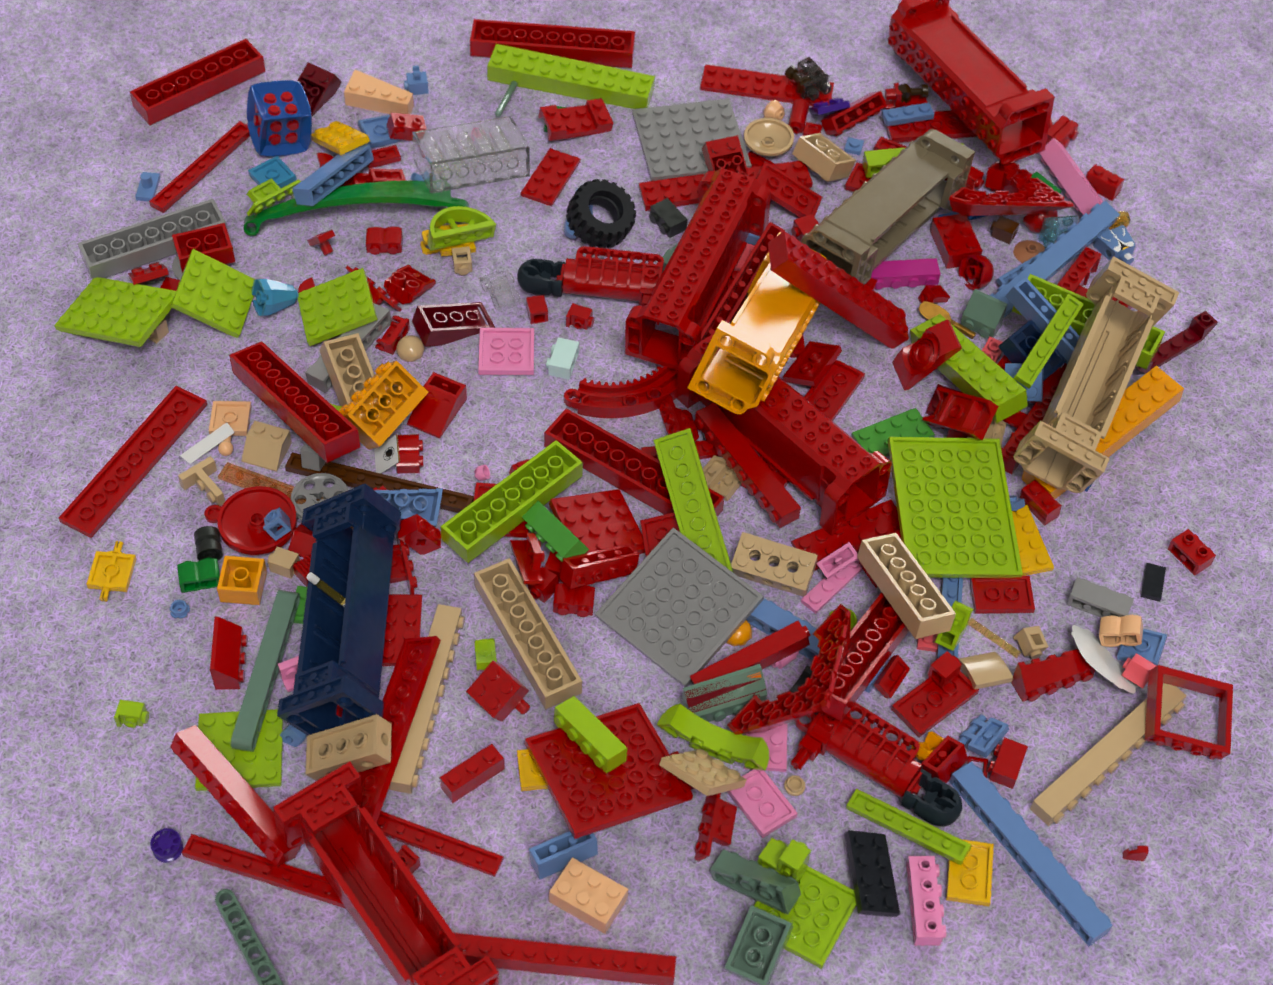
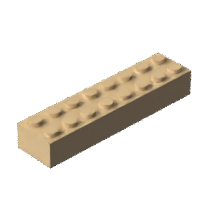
(528, 633)

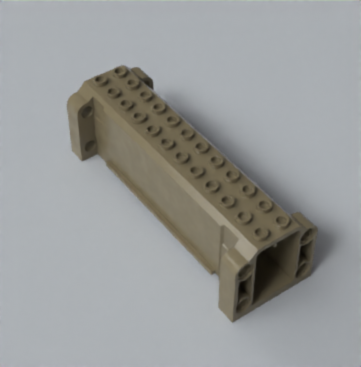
(892, 204)

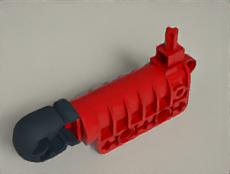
(594, 276)
(880, 761)

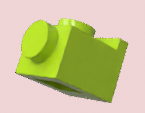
(131, 714)

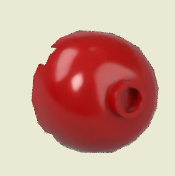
(1035, 221)
(977, 268)

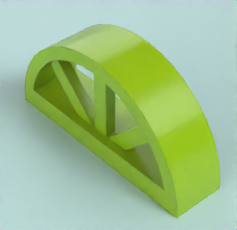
(479, 227)

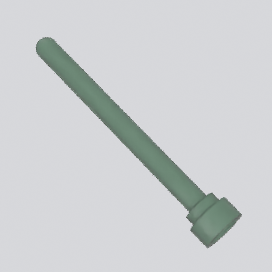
(506, 98)

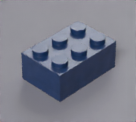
(1021, 343)

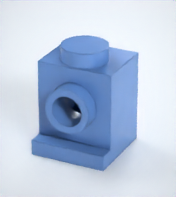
(275, 519)

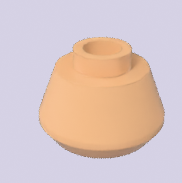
(774, 110)

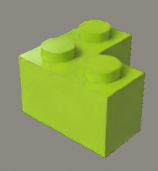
(785, 859)

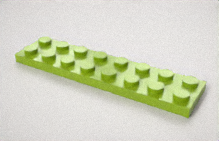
(691, 494)

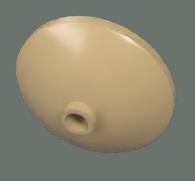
(768, 136)

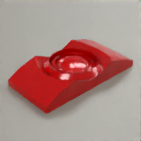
(926, 354)

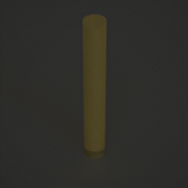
(994, 638)

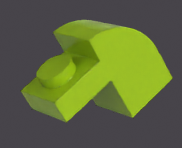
(952, 638)

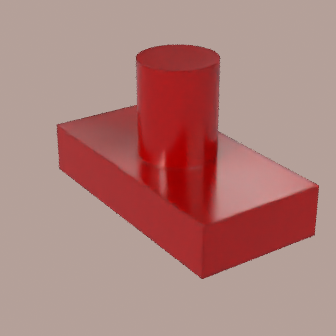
(322, 240)

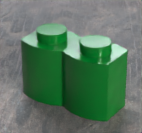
(198, 575)

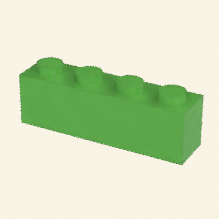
(553, 531)

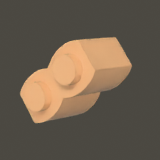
(1121, 630)

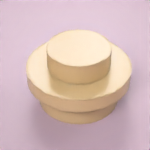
(794, 785)

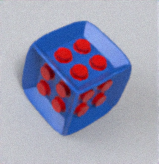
(279, 118)

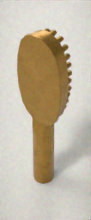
(931, 310)

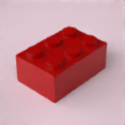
(954, 239)
(208, 240)

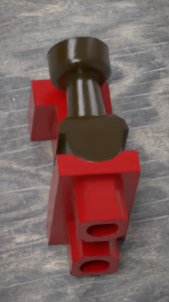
(904, 96)

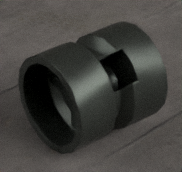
(208, 543)

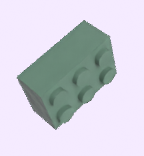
(758, 946)

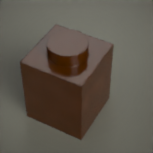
(1004, 229)

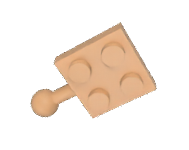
(236, 415)

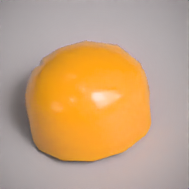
(742, 635)

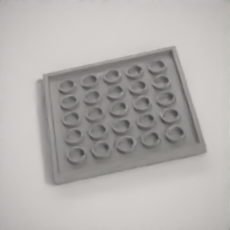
(676, 133)
(679, 606)

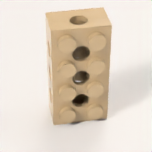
(773, 552)
(361, 742)

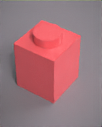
(1137, 670)

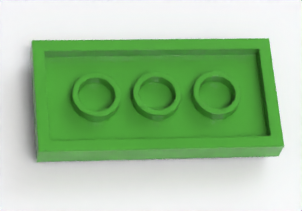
(905, 424)

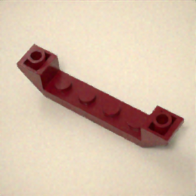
(1197, 331)

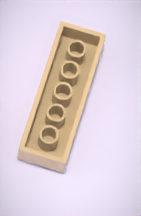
(906, 585)

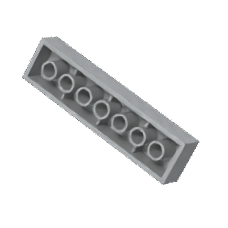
(145, 240)

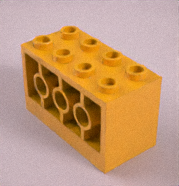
(383, 403)

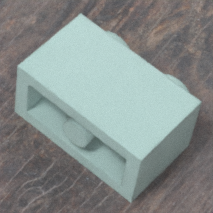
(563, 358)

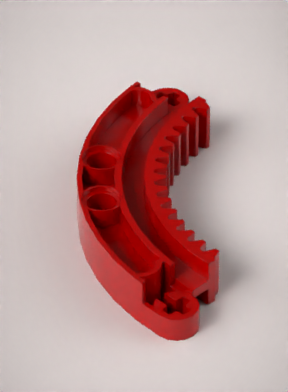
(623, 399)

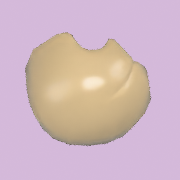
(410, 348)

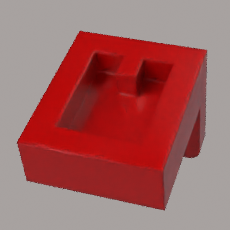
(933, 294)

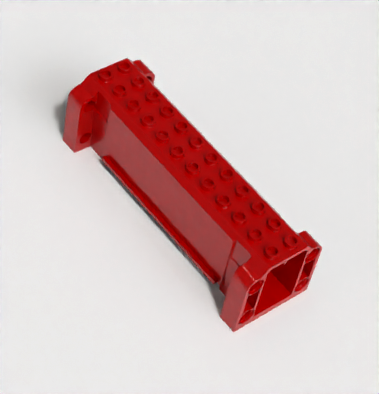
(971, 79)
(699, 267)
(803, 447)
(376, 883)

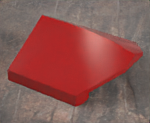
(302, 541)

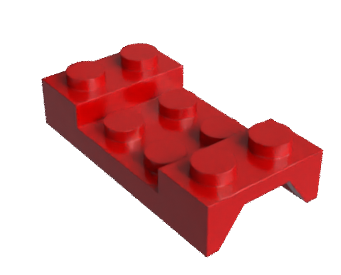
(576, 120)
(962, 413)

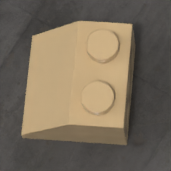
(266, 446)

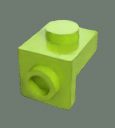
(484, 653)

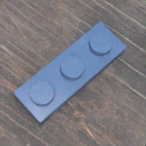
(907, 114)

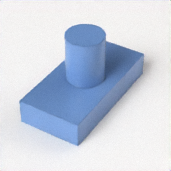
(147, 186)

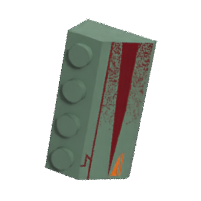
(725, 694)

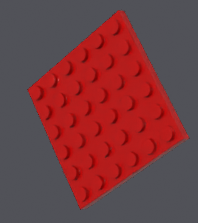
(598, 799)

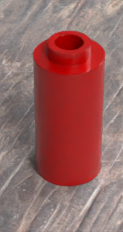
(798, 115)

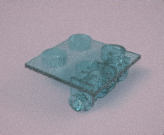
(1054, 227)

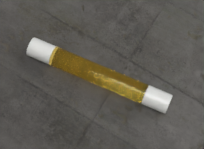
(326, 588)

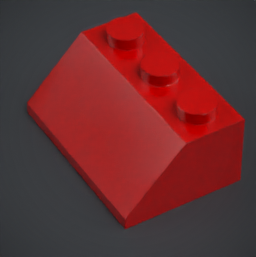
(227, 655)

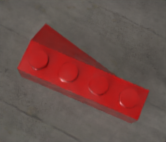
(1050, 674)

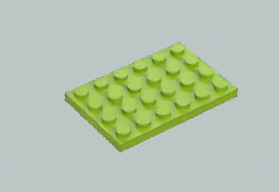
(117, 311)

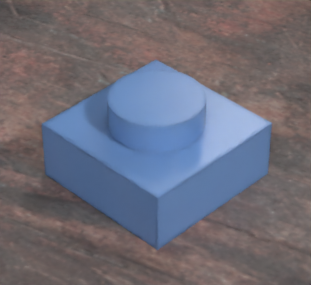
(854, 146)
(1016, 503)

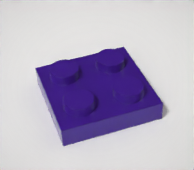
(833, 105)

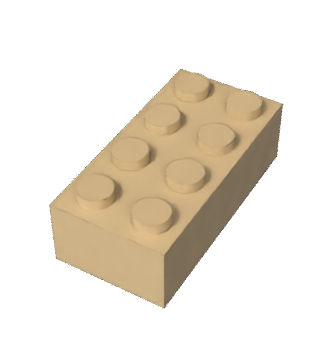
(346, 365)

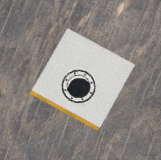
(387, 454)

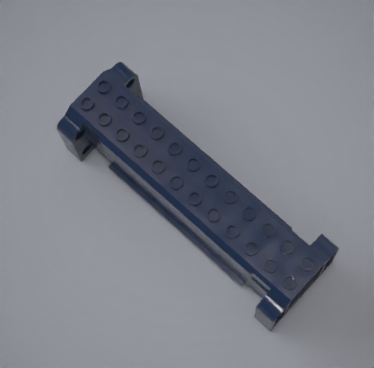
(339, 644)

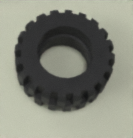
(613, 200)

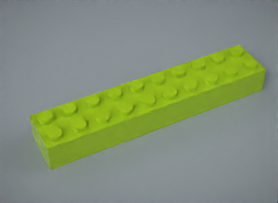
(570, 77)

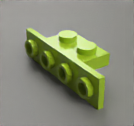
(267, 194)

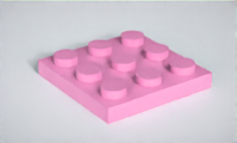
(506, 351)

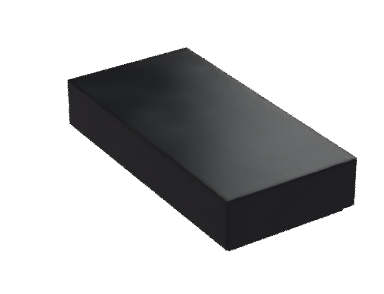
(1153, 582)

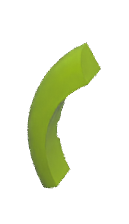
(714, 739)

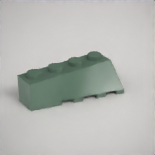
(755, 881)

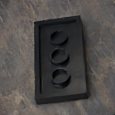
(872, 874)

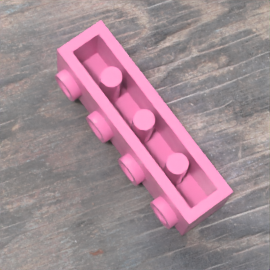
(924, 900)

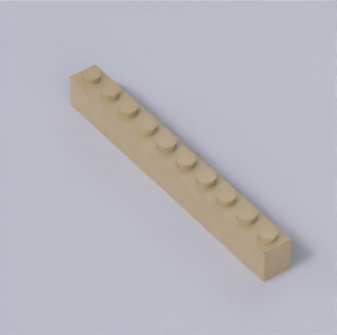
(446, 628)
(1102, 758)

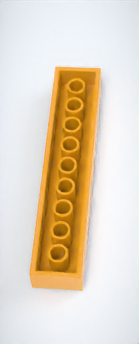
(1138, 408)

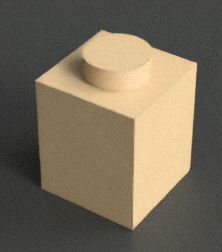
(282, 562)

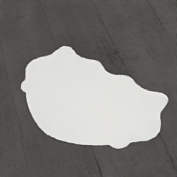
(1101, 658)

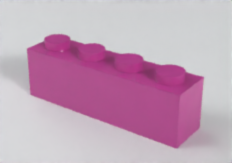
(907, 273)

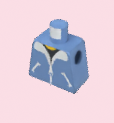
(1116, 243)

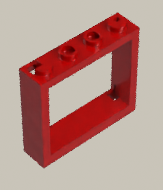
(1197, 683)

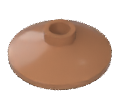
(1023, 251)

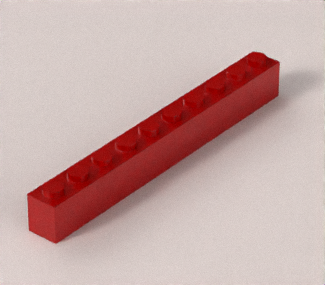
(738, 289)
(569, 960)

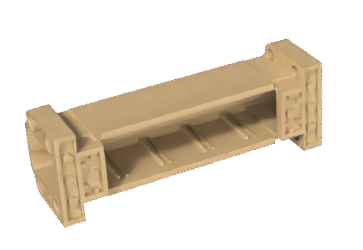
(1087, 397)

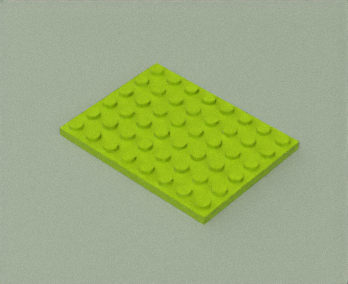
(955, 506)

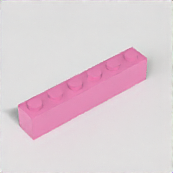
(1070, 177)

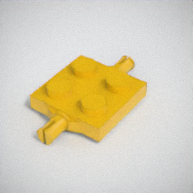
(111, 571)

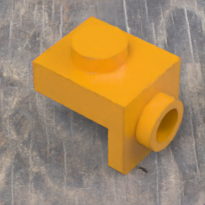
(931, 742)

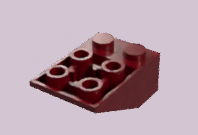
(318, 85)

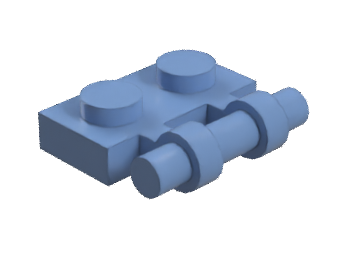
(987, 738)

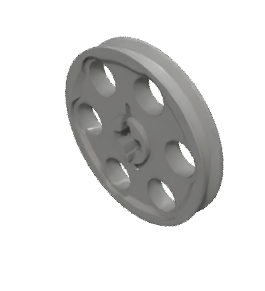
(317, 492)

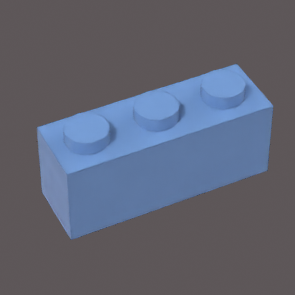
(556, 853)

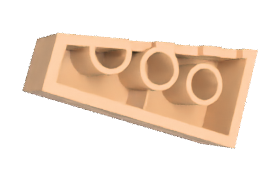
(376, 95)

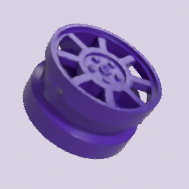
(166, 846)

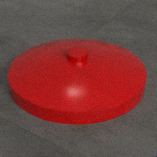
(243, 515)

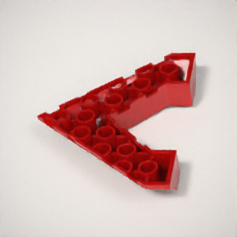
(1014, 194)
(816, 692)

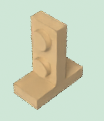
(199, 475)

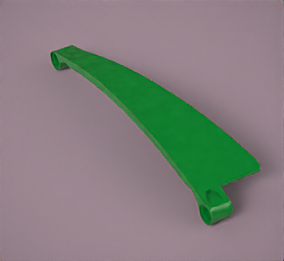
(374, 192)

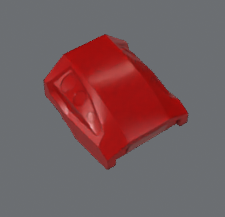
(407, 284)

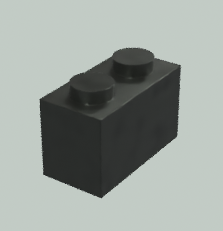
(668, 218)

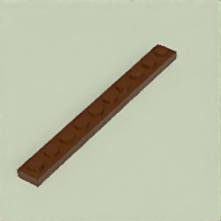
(355, 477)

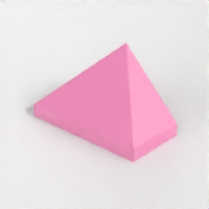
(838, 560)

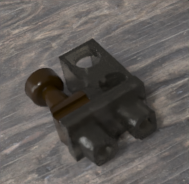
(809, 78)

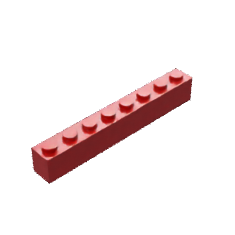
(747, 465)
(232, 793)

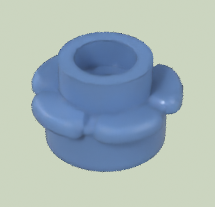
(179, 604)

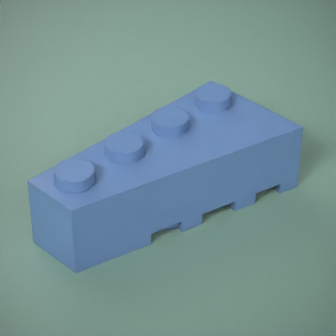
(411, 502)

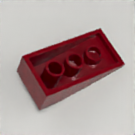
(449, 322)

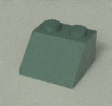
(984, 314)

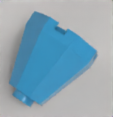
(272, 296)

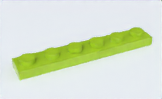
(1048, 341)
(908, 826)

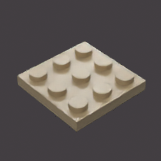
(703, 772)

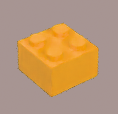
(242, 580)

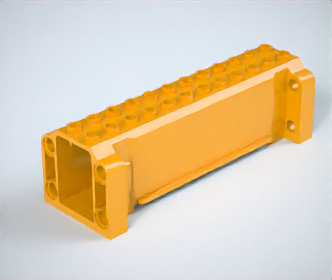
(754, 343)

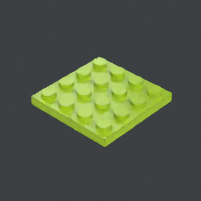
(214, 294)
(336, 307)
(258, 767)
(816, 916)

